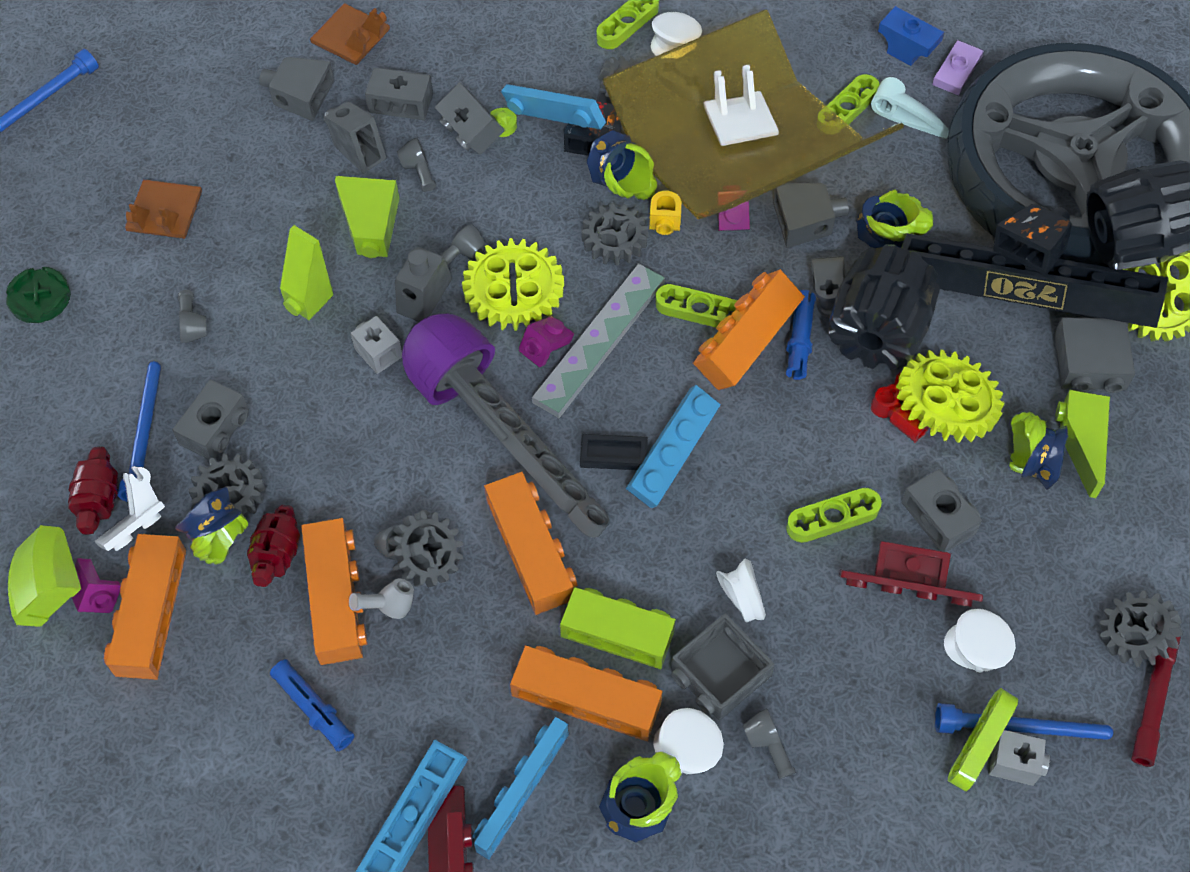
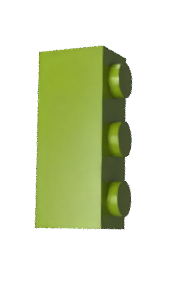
(618, 627)

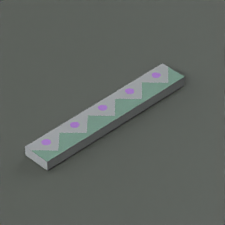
(598, 341)

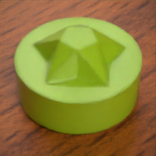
(506, 119)

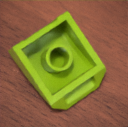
(41, 576)

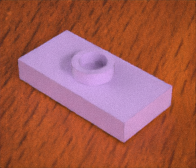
(958, 67)

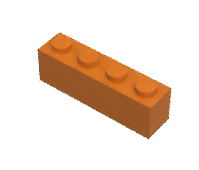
(748, 329)
(530, 543)
(330, 584)
(145, 607)
(586, 692)

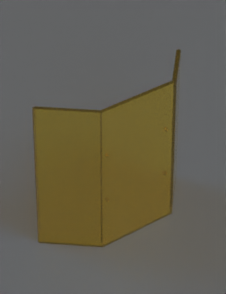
(666, 115)

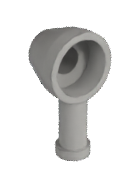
(393, 600)

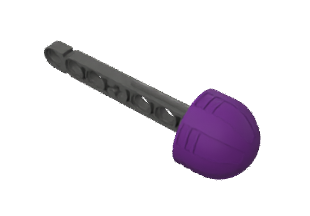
(447, 359)

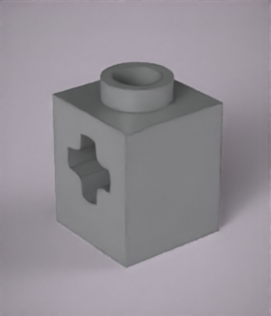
(376, 344)
(1007, 764)

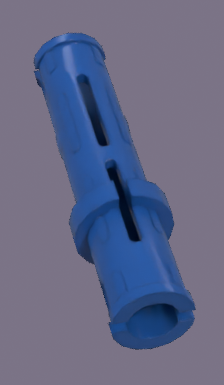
(800, 344)
(321, 716)

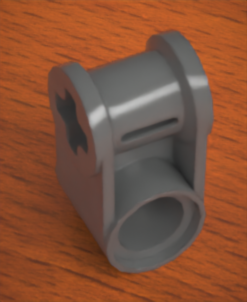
(827, 278)

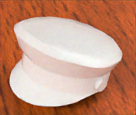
(673, 30)
(743, 591)
(980, 641)
(691, 739)

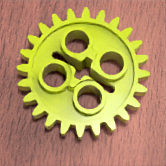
(483, 285)
(1175, 320)
(950, 396)

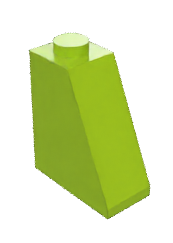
(369, 212)

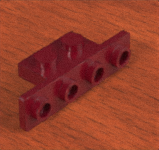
(912, 569)
(450, 835)

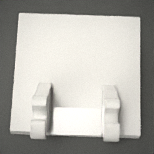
(739, 117)
(142, 510)

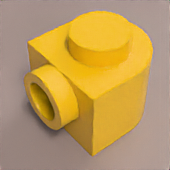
(665, 212)

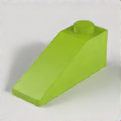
(304, 275)
(1087, 427)

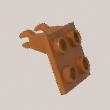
(351, 33)
(163, 209)

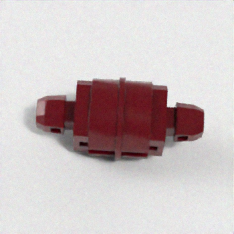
(93, 490)
(273, 545)

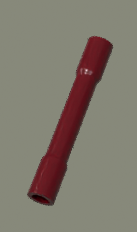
(1148, 732)

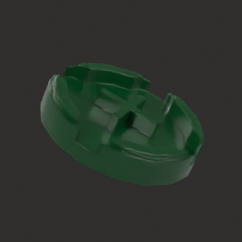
(38, 295)

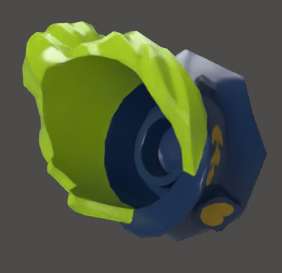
(622, 166)
(890, 217)
(1037, 448)
(213, 526)
(641, 796)

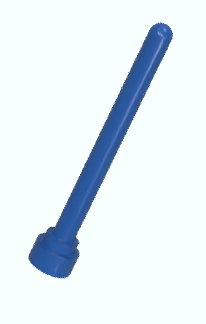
(82, 64)
(144, 423)
(951, 718)

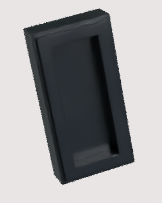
(612, 451)

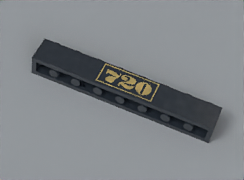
(1067, 286)

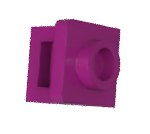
(735, 218)
(543, 338)
(95, 594)

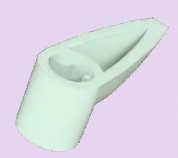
(899, 107)

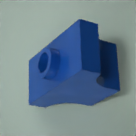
(909, 36)

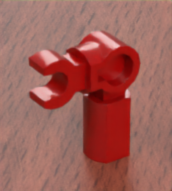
(887, 405)

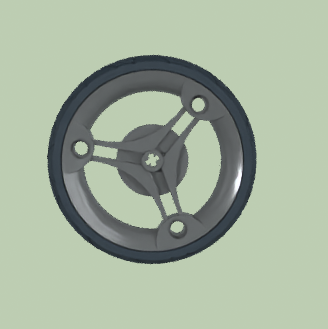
(1070, 149)

